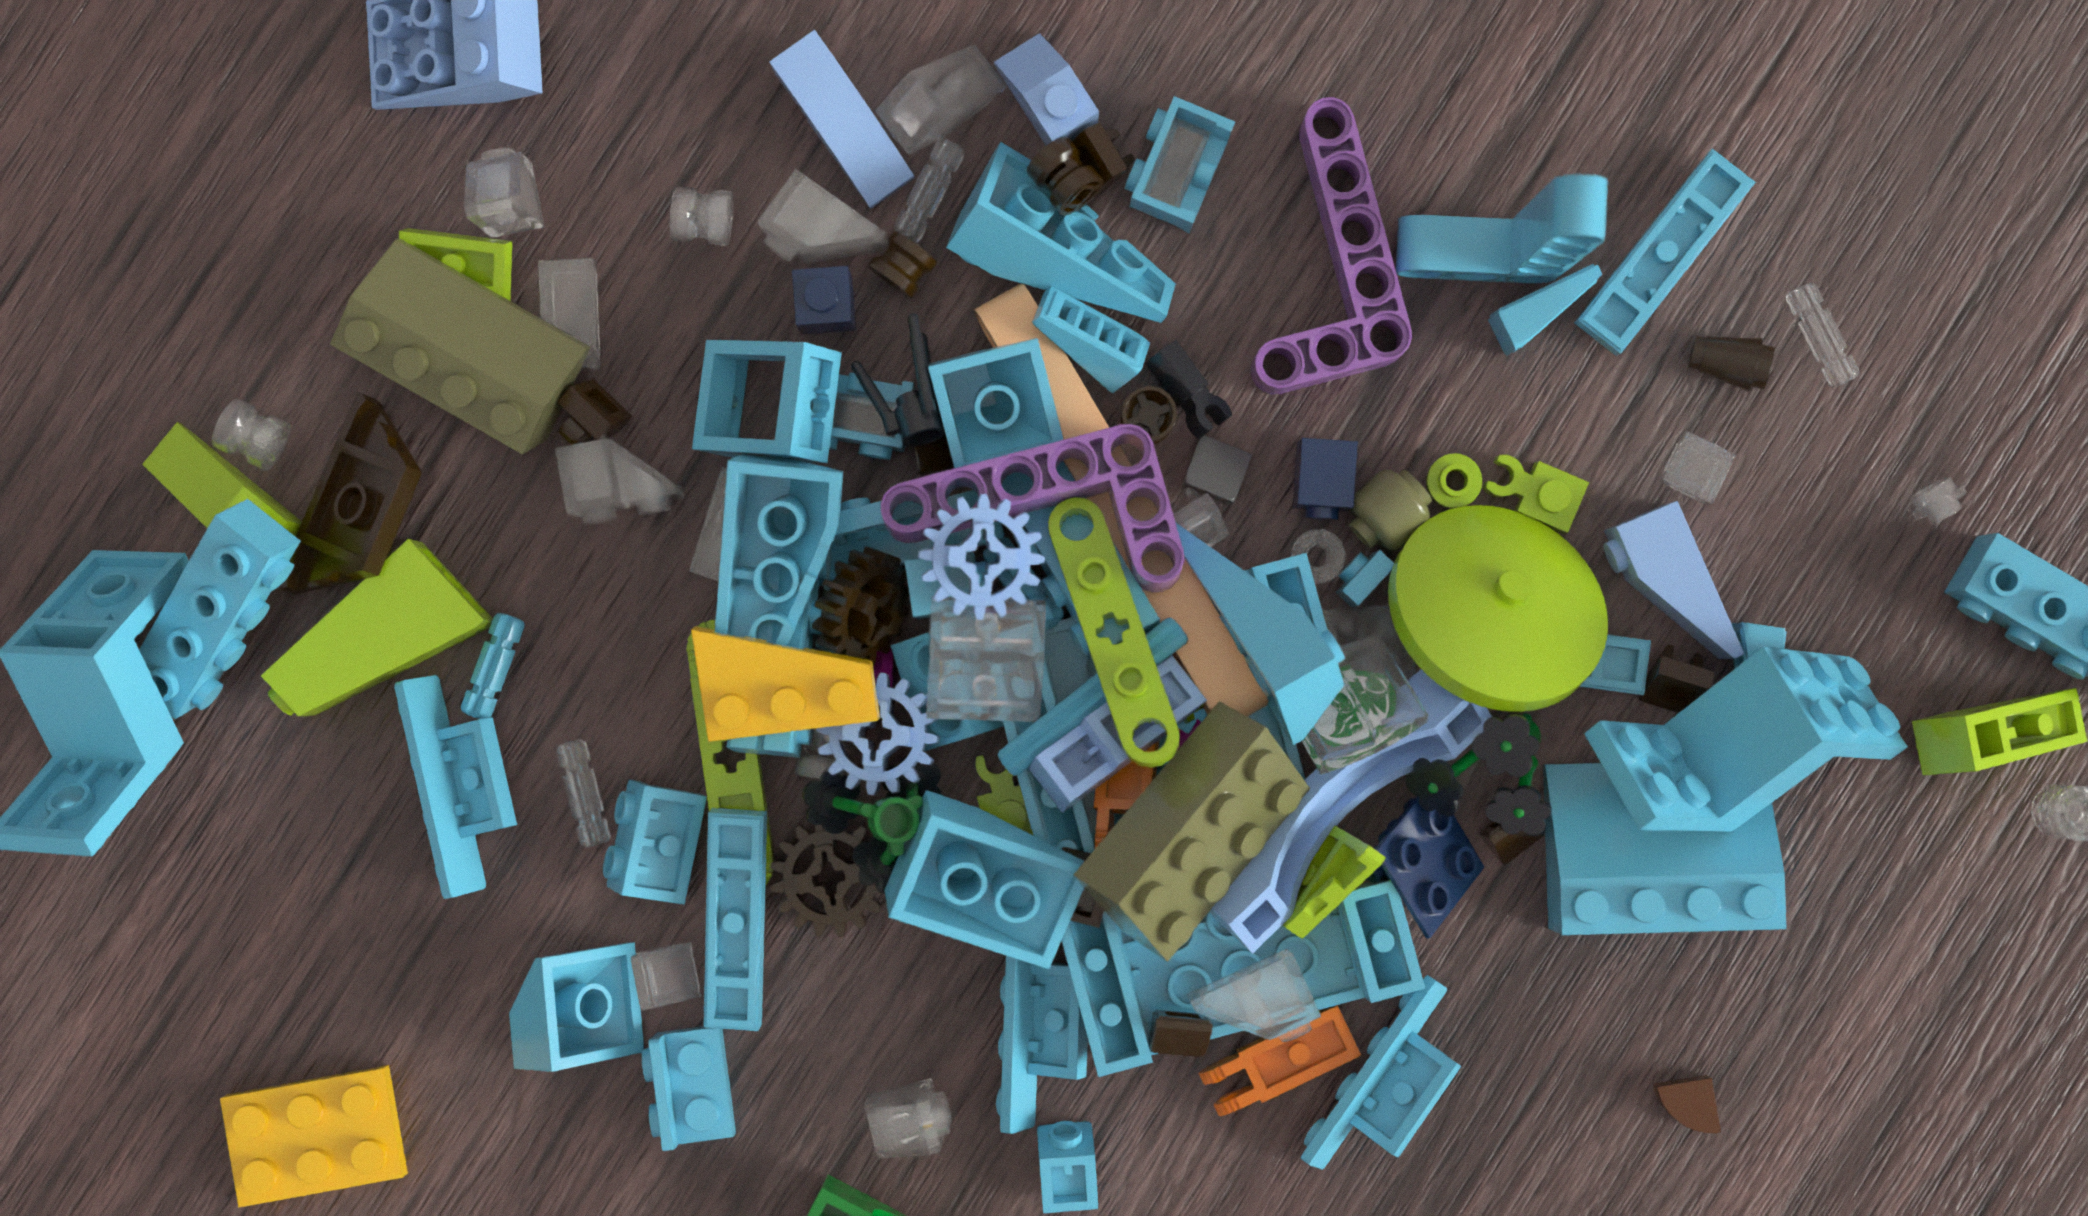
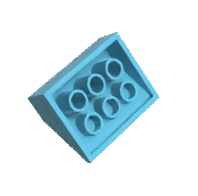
(1632, 880)

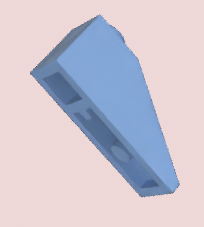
(1668, 569)

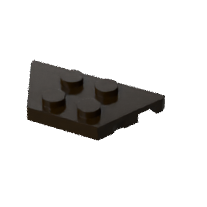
(355, 503)

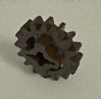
(862, 605)
(806, 881)

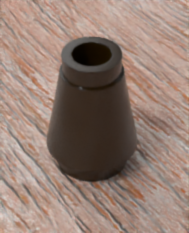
(1733, 360)

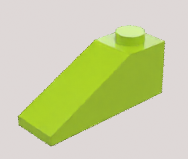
(207, 480)
(1999, 732)

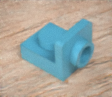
(1067, 1167)

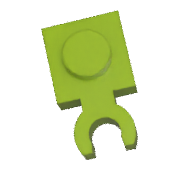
(1543, 494)
(1005, 799)

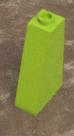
(377, 633)

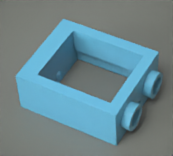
(800, 432)

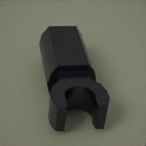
(1188, 389)

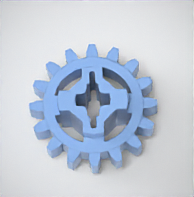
(1007, 557)
(902, 736)

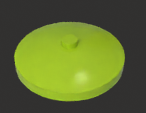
(1497, 608)

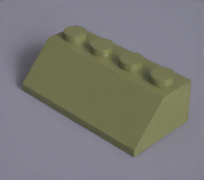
(460, 346)

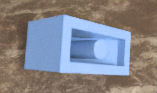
(1047, 90)

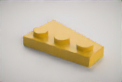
(778, 688)

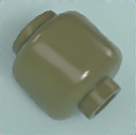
(1389, 509)

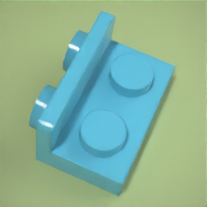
(654, 842)
(689, 1086)

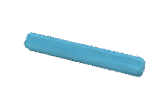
(1070, 712)

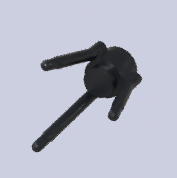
(917, 411)

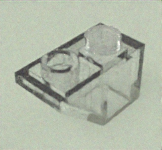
(607, 478)
(908, 1120)

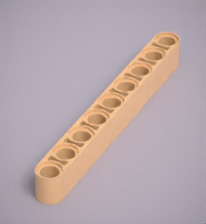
(1210, 652)

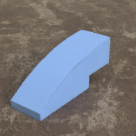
(841, 119)
(1094, 750)

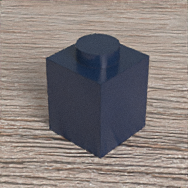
(824, 300)
(1324, 477)

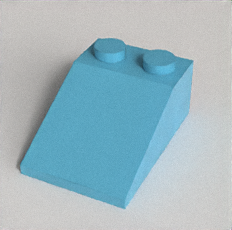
(984, 882)

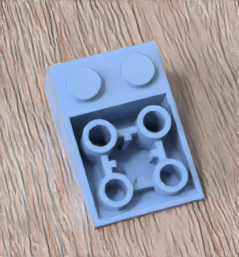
(452, 52)

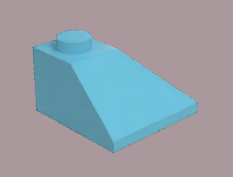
(995, 402)
(577, 1010)

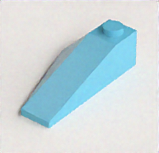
(1022, 238)
(773, 543)
(1284, 648)

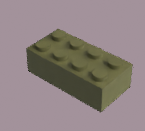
(1193, 830)

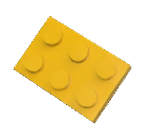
(313, 1136)

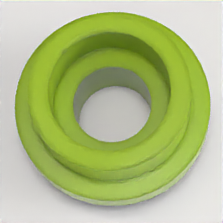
(1437, 484)

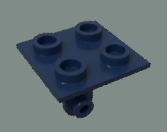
(1427, 863)

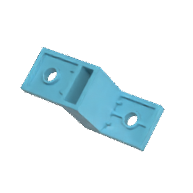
(91, 702)
(1745, 741)

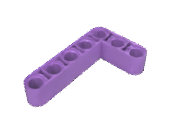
(1348, 260)
(1050, 489)

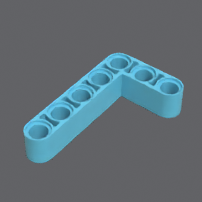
(1533, 247)

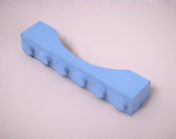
(1269, 885)

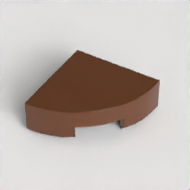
(1690, 1102)

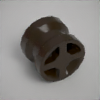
(902, 264)

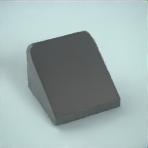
(1217, 469)

